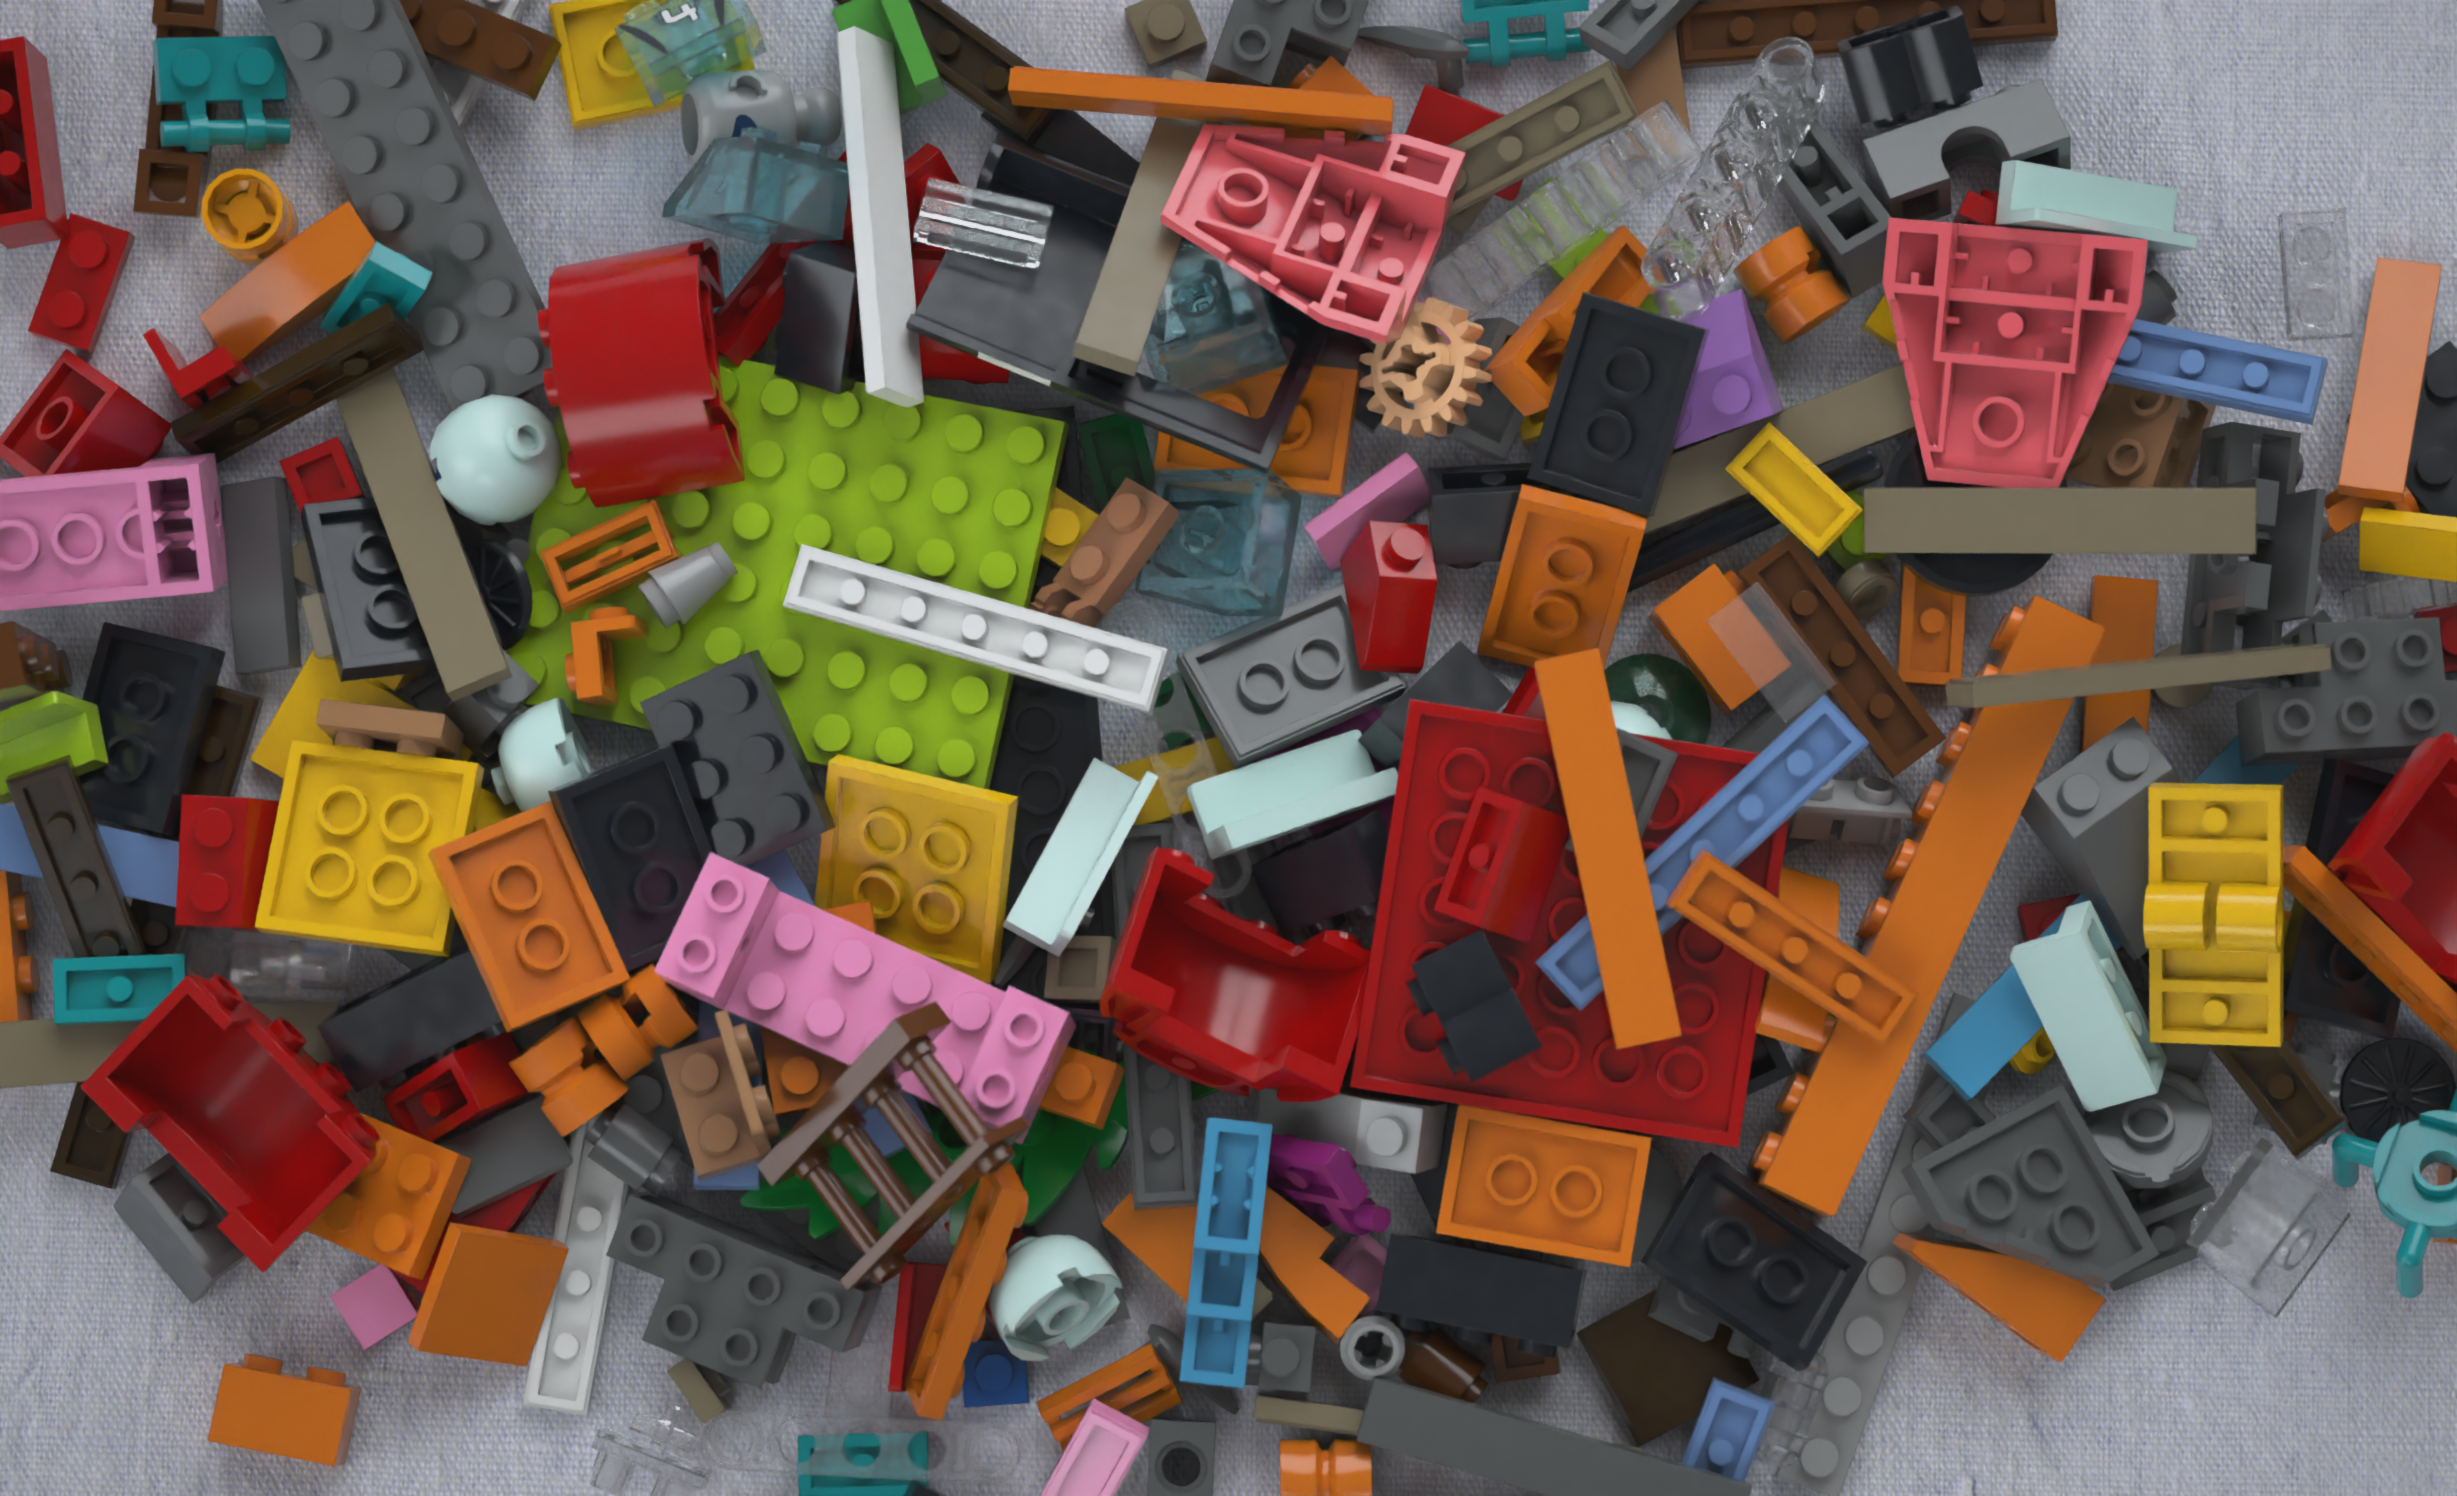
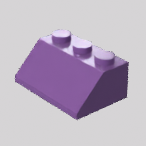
(1733, 374)

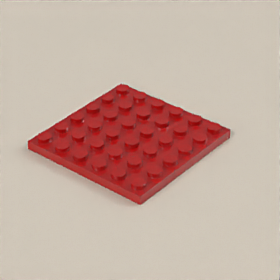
(1665, 1087)

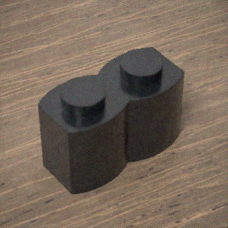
(1910, 66)
(1474, 1006)

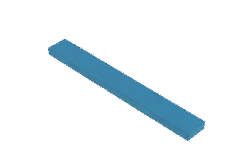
(2003, 1014)

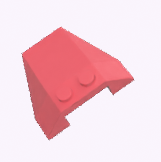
(1320, 220)
(2007, 342)

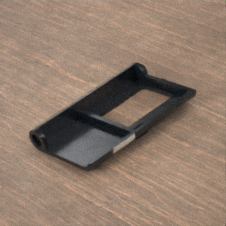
(1033, 316)

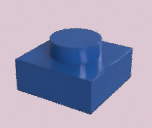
(994, 1376)

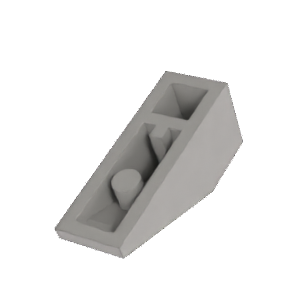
(1369, 1124)

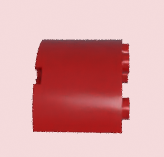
(641, 373)
(2406, 855)
(1230, 995)
(239, 1111)

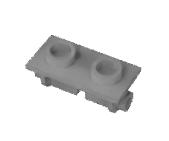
(1867, 812)

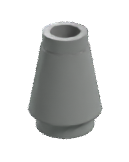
(687, 584)
(1382, 1360)

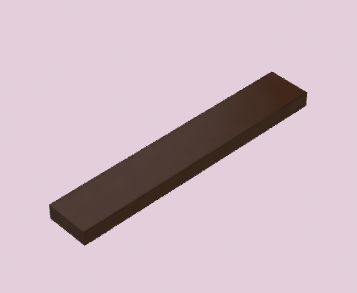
(1739, 30)

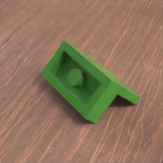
(895, 22)

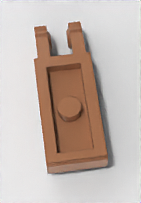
(1108, 556)

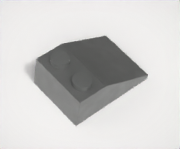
(2097, 825)

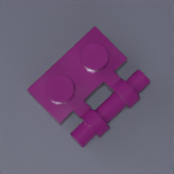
(1323, 1184)

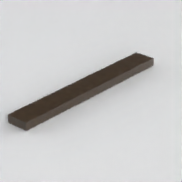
(91, 1142)

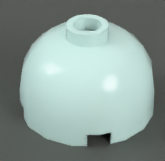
(496, 459)
(540, 754)
(1051, 1294)

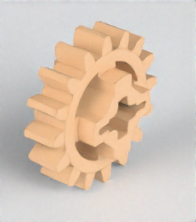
(1428, 371)

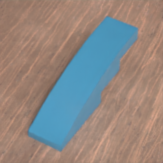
(1225, 1252)

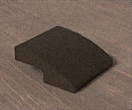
(1657, 1371)

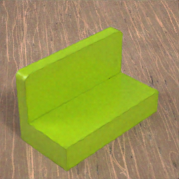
(49, 730)

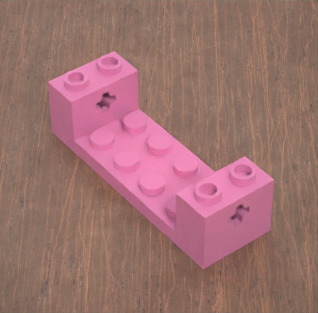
(112, 534)
(843, 985)

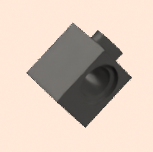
(1176, 1433)

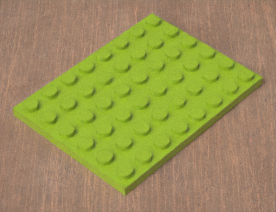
(912, 489)

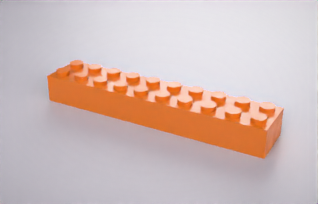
(1926, 910)

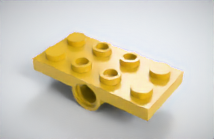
(2215, 914)

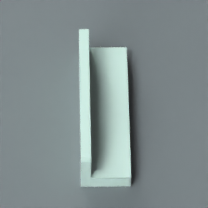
(2088, 203)
(1288, 793)
(1078, 856)
(2090, 1011)

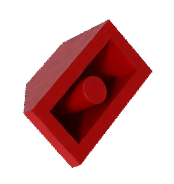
(1390, 595)
(458, 1090)

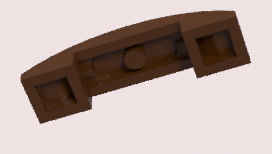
(170, 177)

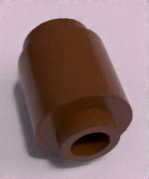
(1442, 1366)

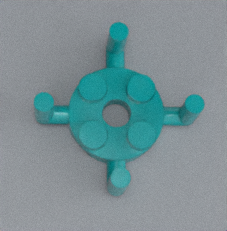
(2401, 1191)

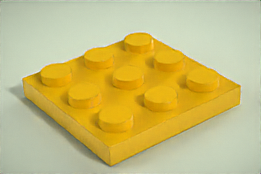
(356, 847)
(924, 856)

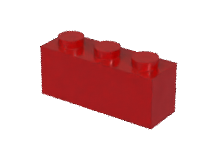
(29, 153)

